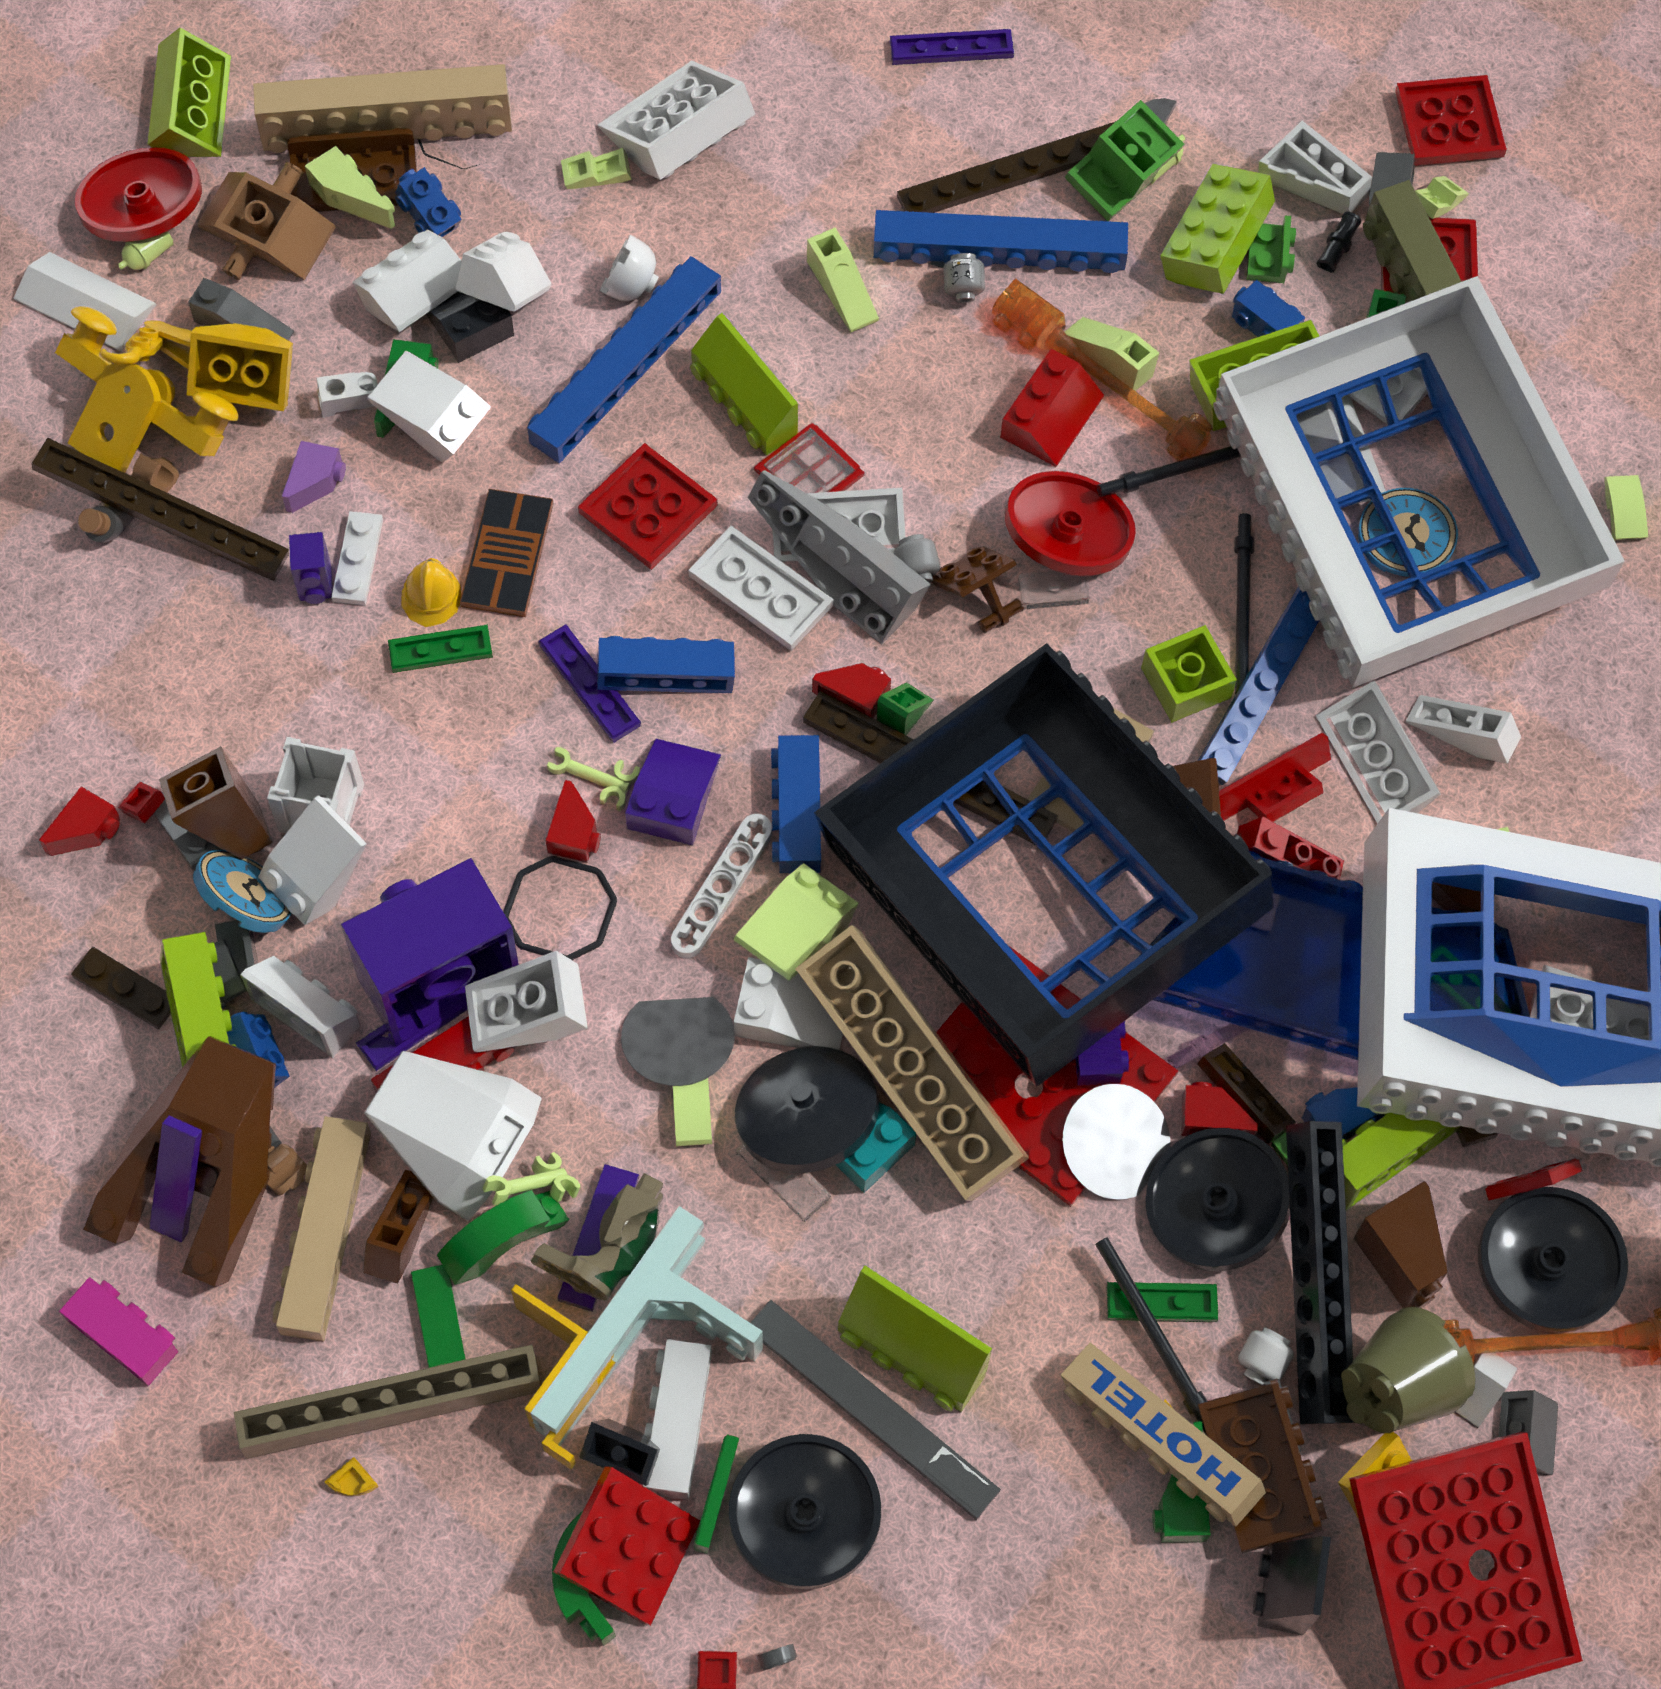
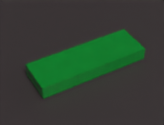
(440, 648)
(1167, 1302)
(438, 1316)
(716, 1494)

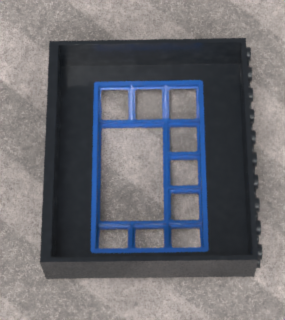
(1121, 797)

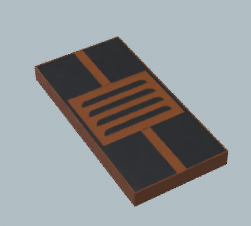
(507, 553)

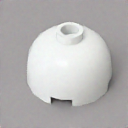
(631, 271)

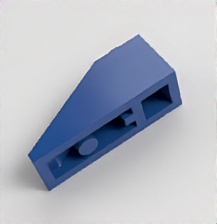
(1339, 1107)

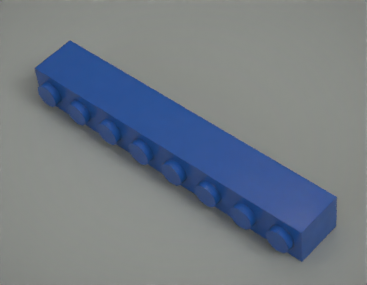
(1001, 240)
(624, 359)

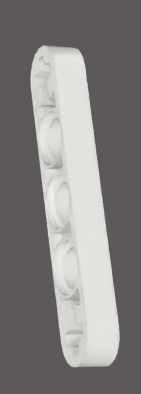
(722, 870)

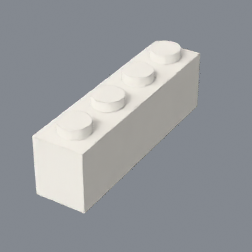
(677, 1415)

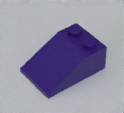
(672, 791)

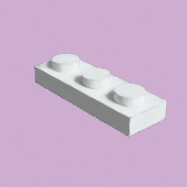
(357, 558)

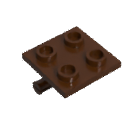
(976, 572)

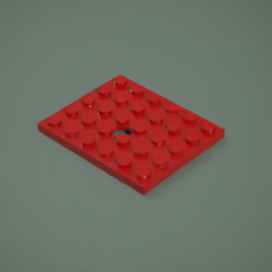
(1040, 1120)
(1419, 1537)

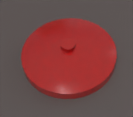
(138, 194)
(1068, 525)

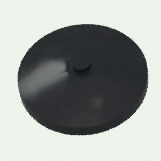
(806, 1109)
(1218, 1199)
(1552, 1259)
(805, 1511)

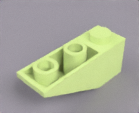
(344, 188)
(840, 279)
(1116, 350)

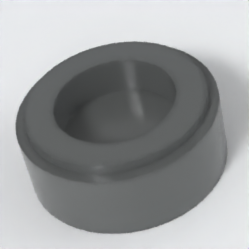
(777, 1657)

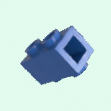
(423, 199)
(1263, 311)
(255, 1036)

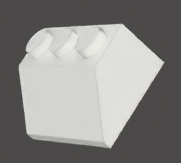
(503, 272)
(410, 281)
(301, 1003)

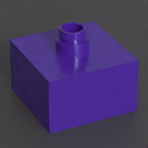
(428, 945)

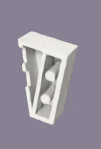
(1316, 170)

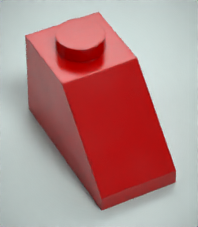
(854, 685)
(81, 824)
(573, 827)
(1212, 1108)

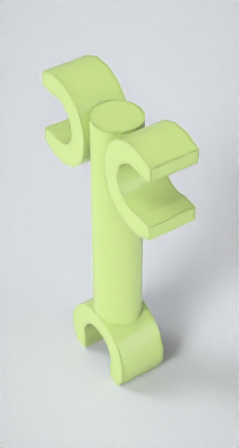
(614, 786)
(544, 1176)

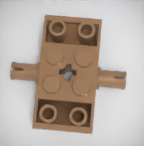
(266, 223)

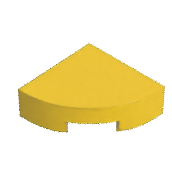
(351, 1480)

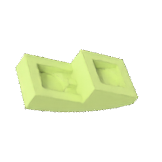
(590, 171)
(1440, 196)
(1626, 507)
(692, 1114)

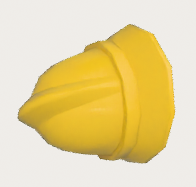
(431, 593)

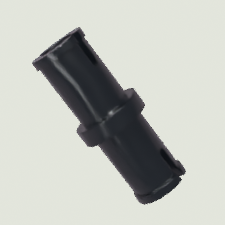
(1339, 242)

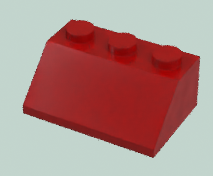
(1051, 408)

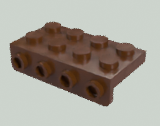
(378, 154)
(1260, 1436)

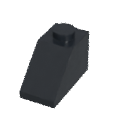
(621, 1448)

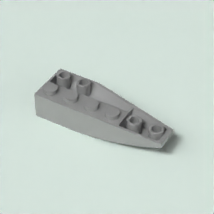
(841, 558)

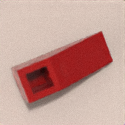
(1278, 843)

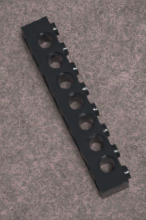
(1319, 1269)

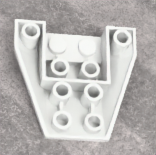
(452, 1126)

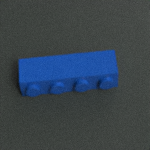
(665, 665)
(798, 798)

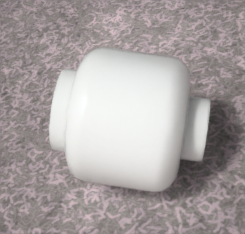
(1265, 1355)

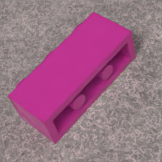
(120, 1330)

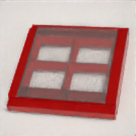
(812, 463)

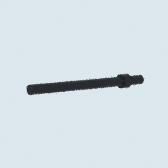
(1131, 481)
(1244, 548)
(1153, 1330)

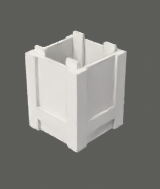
(310, 773)

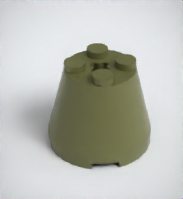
(1408, 1373)

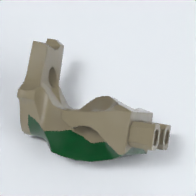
(624, 1236)

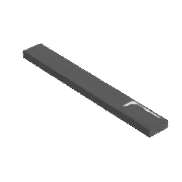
(875, 1411)

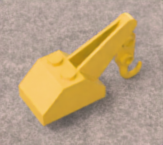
(227, 359)

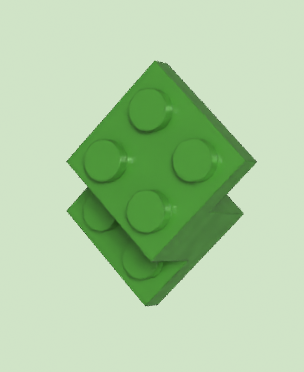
(1124, 160)

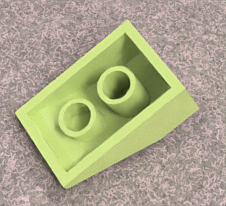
(796, 921)

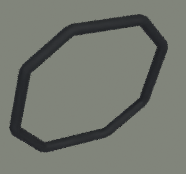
(613, 901)

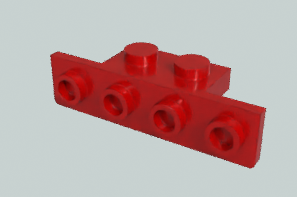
(1278, 784)

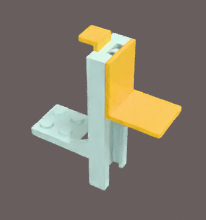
(648, 1293)

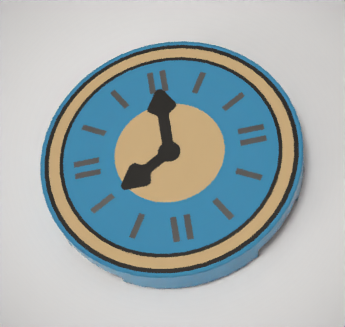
(1424, 525)
(235, 888)

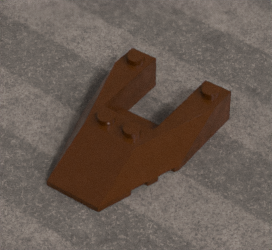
(231, 1101)

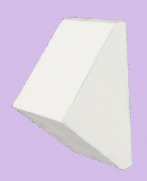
(1491, 1381)

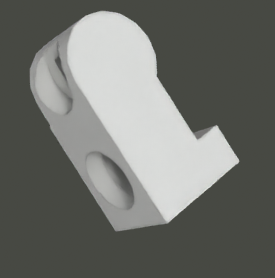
(345, 392)

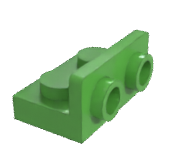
(1269, 252)

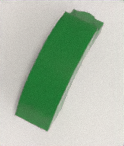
(497, 1231)
(576, 1601)

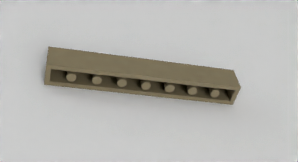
(387, 1402)

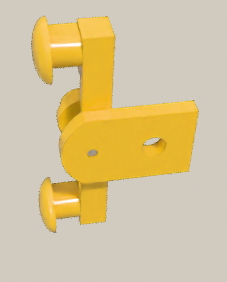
(132, 399)

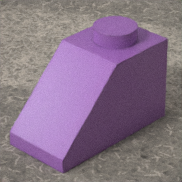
(312, 475)

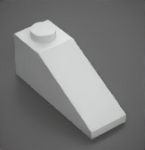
(1472, 728)

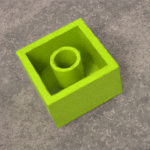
(1188, 673)

